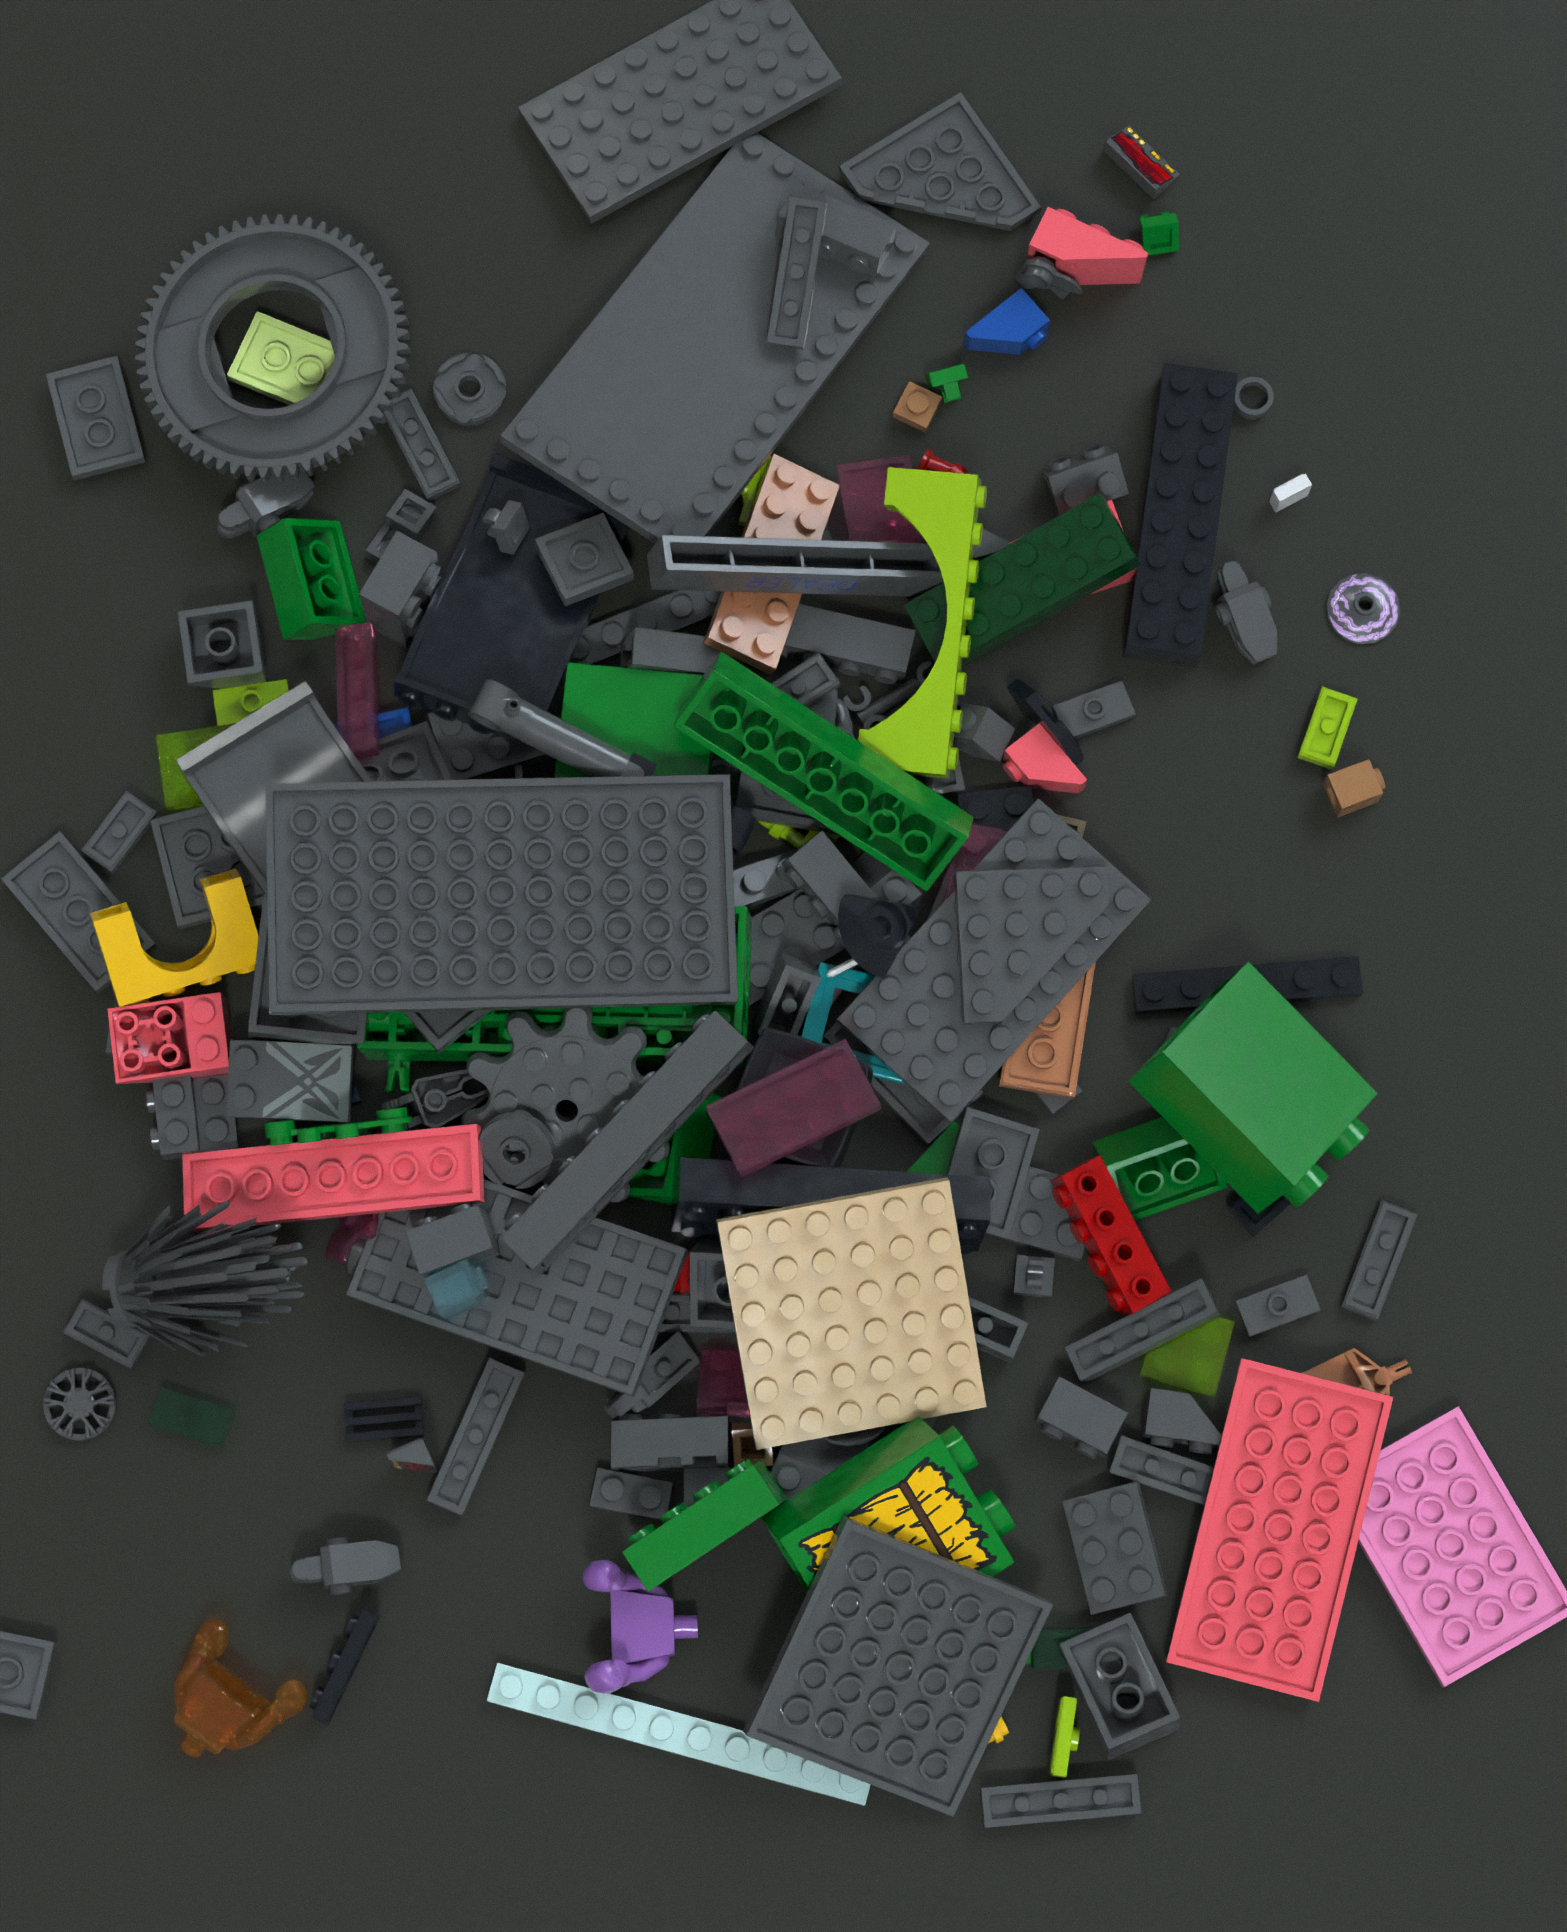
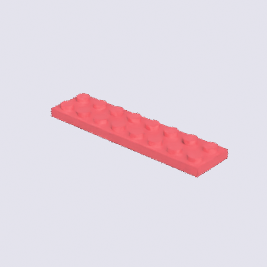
(337, 1176)

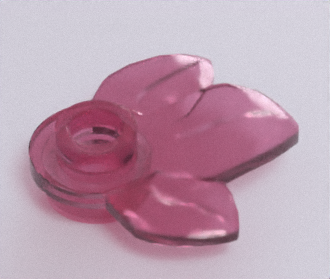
(348, 1232)

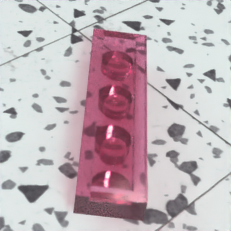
(357, 689)

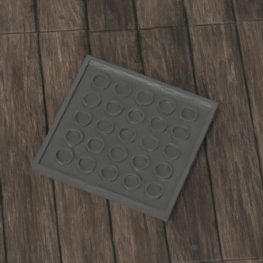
(897, 1667)

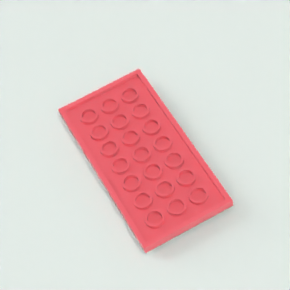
(1279, 1529)

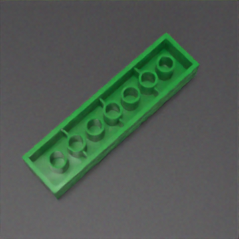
(823, 771)

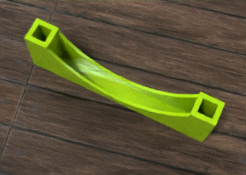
(946, 515)

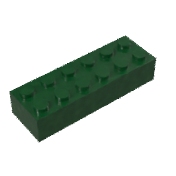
(1033, 578)

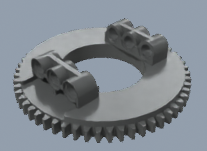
(187, 372)

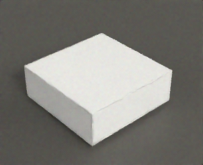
(1290, 492)

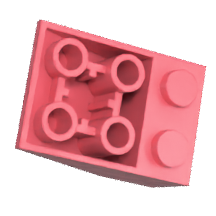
(1086, 251)
(171, 1038)

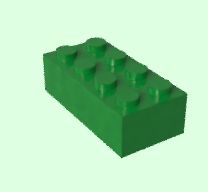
(697, 1529)

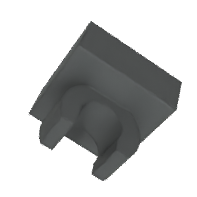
(507, 526)
(1033, 1276)

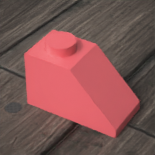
(1042, 763)

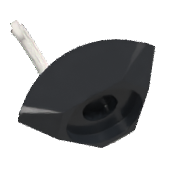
(872, 932)

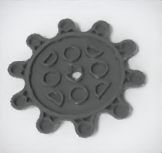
(557, 1067)

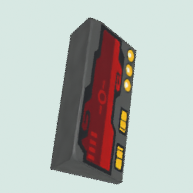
(1140, 161)
(413, 1457)

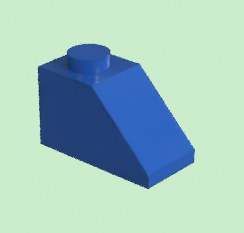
(1010, 327)

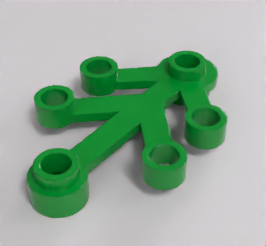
(390, 1119)

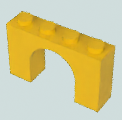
(229, 949)

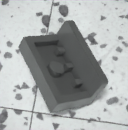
(1084, 476)

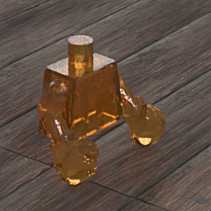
(221, 1708)

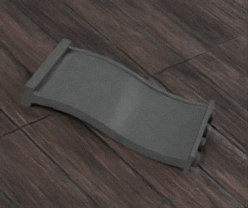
(276, 744)

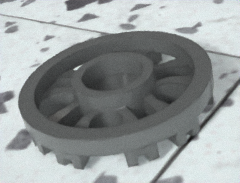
(79, 1404)

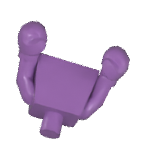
(640, 1628)

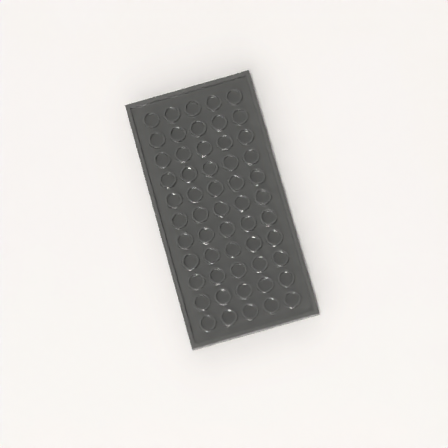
(674, 380)
(500, 894)

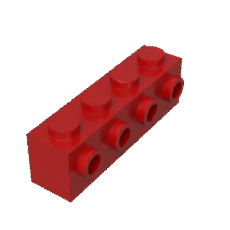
(1110, 1236)

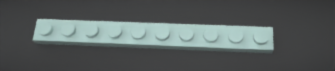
(666, 1731)

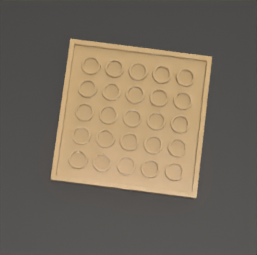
(851, 1313)

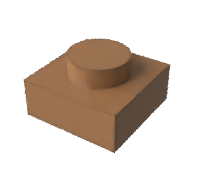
(917, 406)

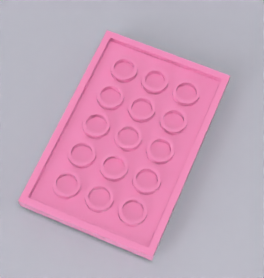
(1456, 1550)

